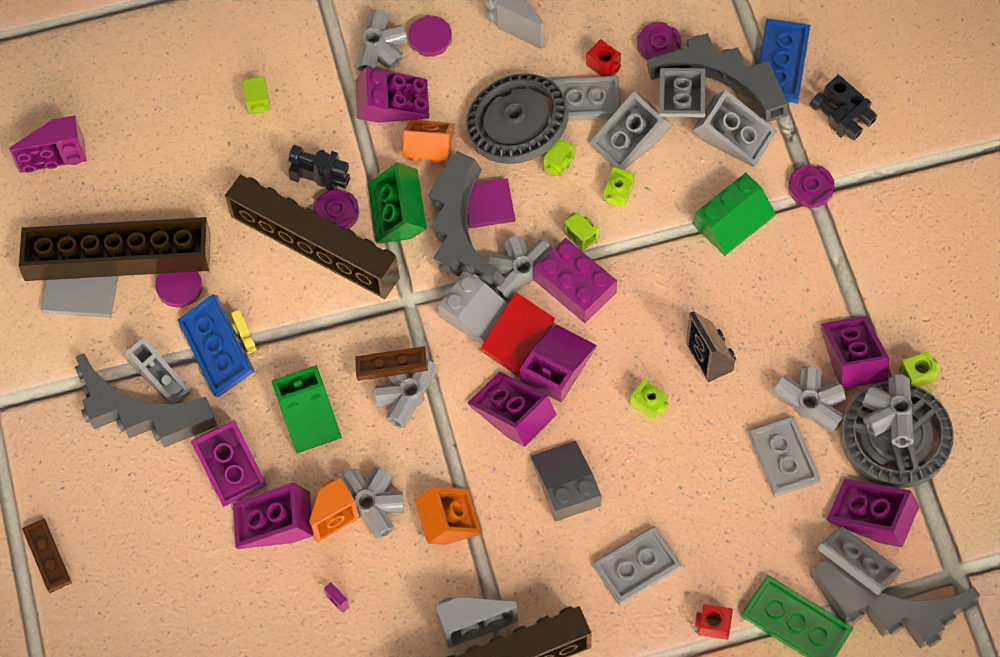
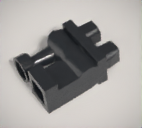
(850, 108)
(320, 167)

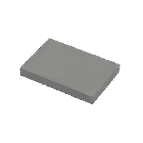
(590, 96)
(80, 296)
(784, 456)
(859, 560)
(637, 565)

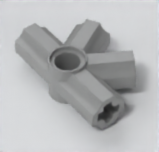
(385, 42)
(518, 259)
(810, 390)
(396, 394)
(886, 412)
(375, 491)

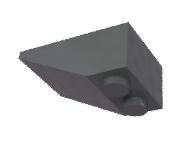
(566, 481)

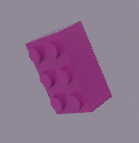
(575, 280)

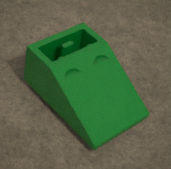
(306, 409)

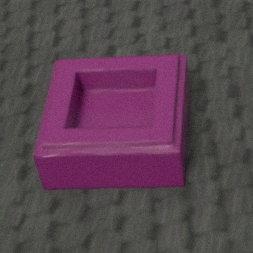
(336, 597)

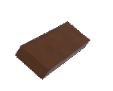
(391, 363)
(47, 555)

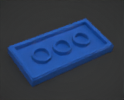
(786, 50)
(216, 345)

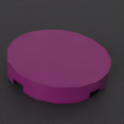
(430, 36)
(658, 40)
(811, 186)
(339, 207)
(179, 288)

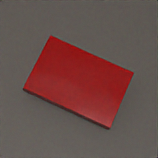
(516, 333)

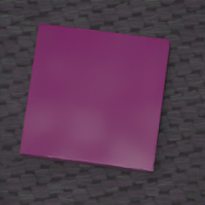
(490, 204)

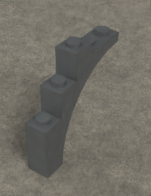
(755, 82)
(451, 198)
(167, 421)
(888, 613)

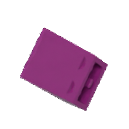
(391, 96)
(50, 146)
(556, 362)

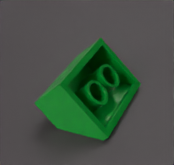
(397, 204)
(734, 214)

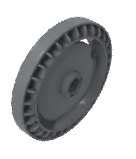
(517, 118)
(882, 450)

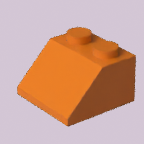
(428, 140)
(332, 509)
(447, 515)

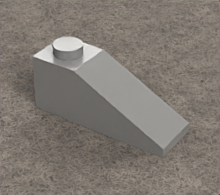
(156, 370)

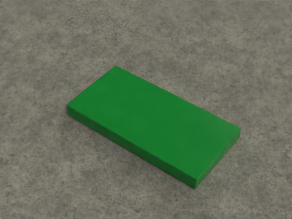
(796, 620)

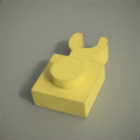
(241, 328)

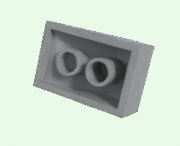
(517, 19)
(682, 92)
(734, 129)
(630, 131)
(472, 307)
(470, 618)

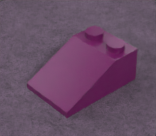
(855, 352)
(513, 408)
(228, 463)
(875, 511)
(273, 517)

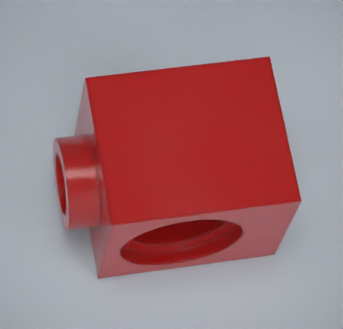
(600, 52)
(719, 631)

